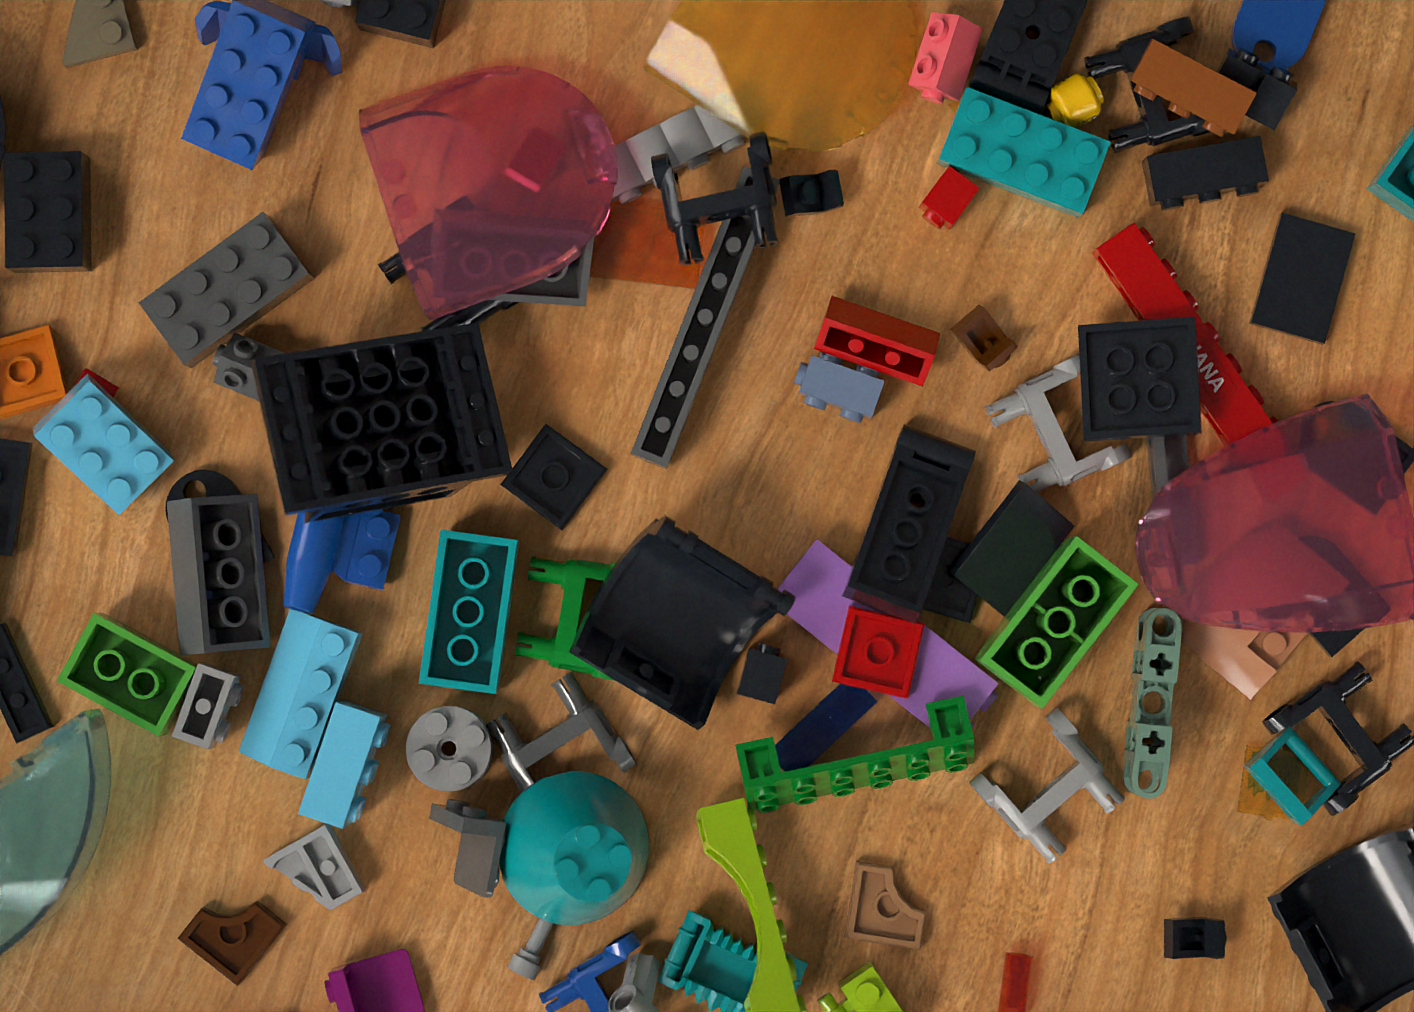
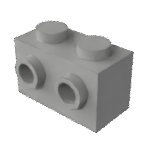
(207, 706)

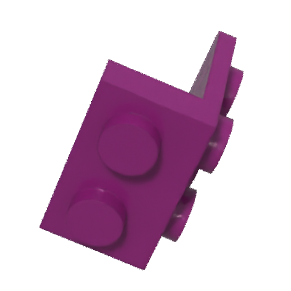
(376, 985)

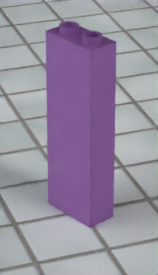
(822, 610)

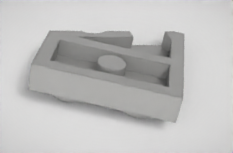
(319, 867)

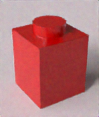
(948, 199)

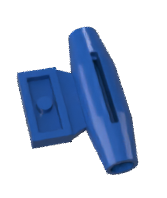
(350, 546)

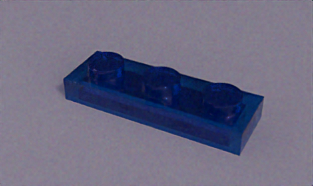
(822, 726)

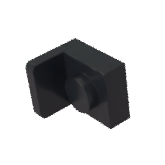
(811, 193)

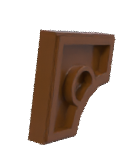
(232, 941)

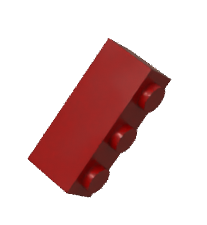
(877, 341)

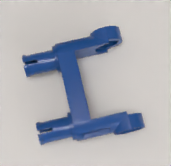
(583, 979)

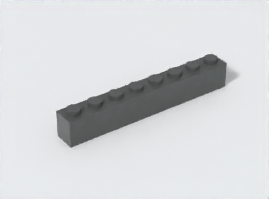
(697, 337)

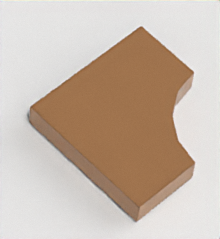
(879, 911)

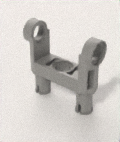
(1061, 464)
(1031, 818)

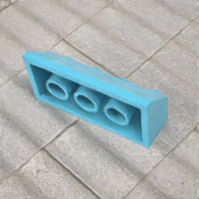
(300, 693)

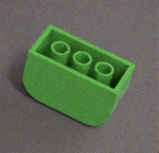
(1056, 621)

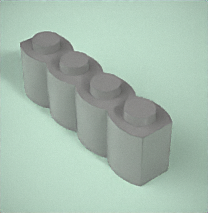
(686, 139)

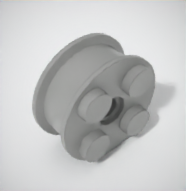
(427, 754)

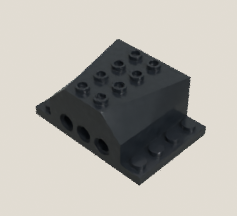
(381, 421)

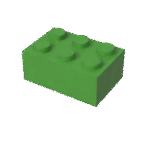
(129, 674)

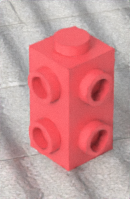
(945, 57)

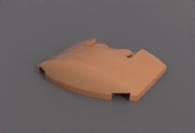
(1241, 656)

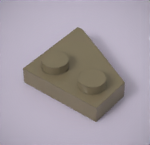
(98, 32)

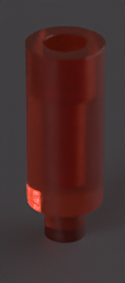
(1015, 982)

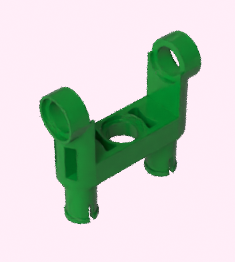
(572, 577)

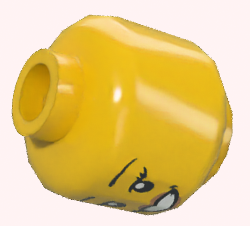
(1074, 100)

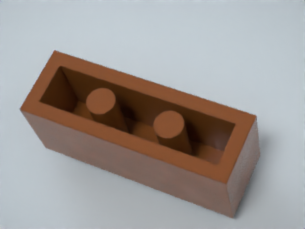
(1191, 88)

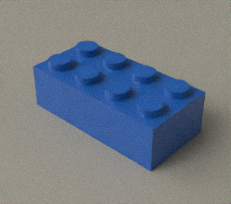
(247, 80)

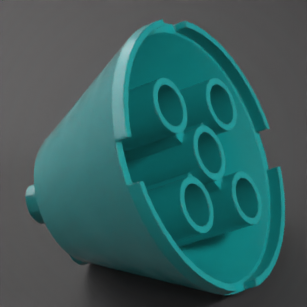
(573, 848)

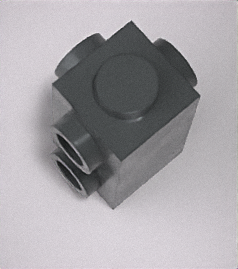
(234, 364)

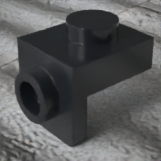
(1194, 938)

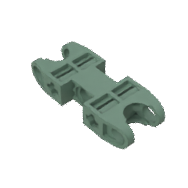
(1142, 724)

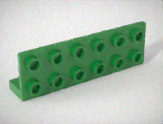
(949, 751)

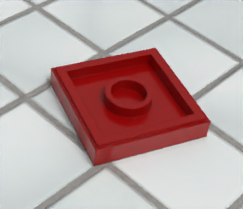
(878, 652)

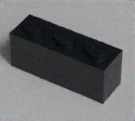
(1205, 173)

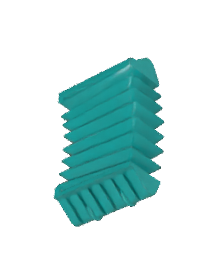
(714, 964)

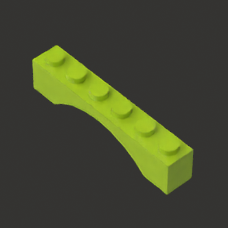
(729, 841)

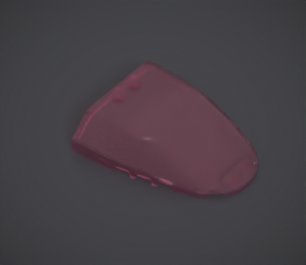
(1288, 528)

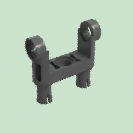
(583, 715)

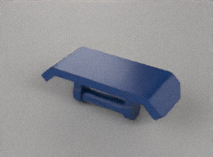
(320, 46)

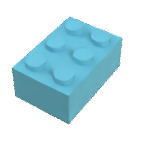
(102, 444)
(345, 764)

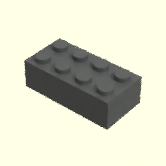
(226, 290)

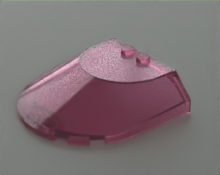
(489, 181)

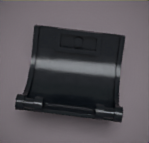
(675, 619)
(1355, 922)

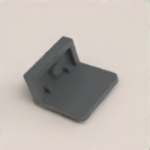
(479, 844)

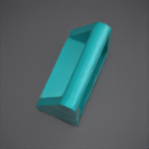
(1278, 791)

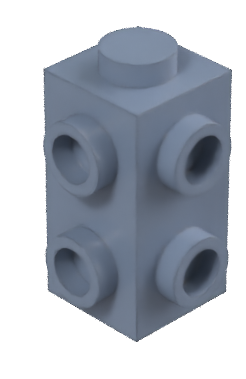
(829, 383)

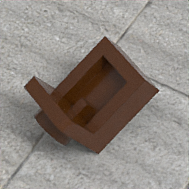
(984, 339)

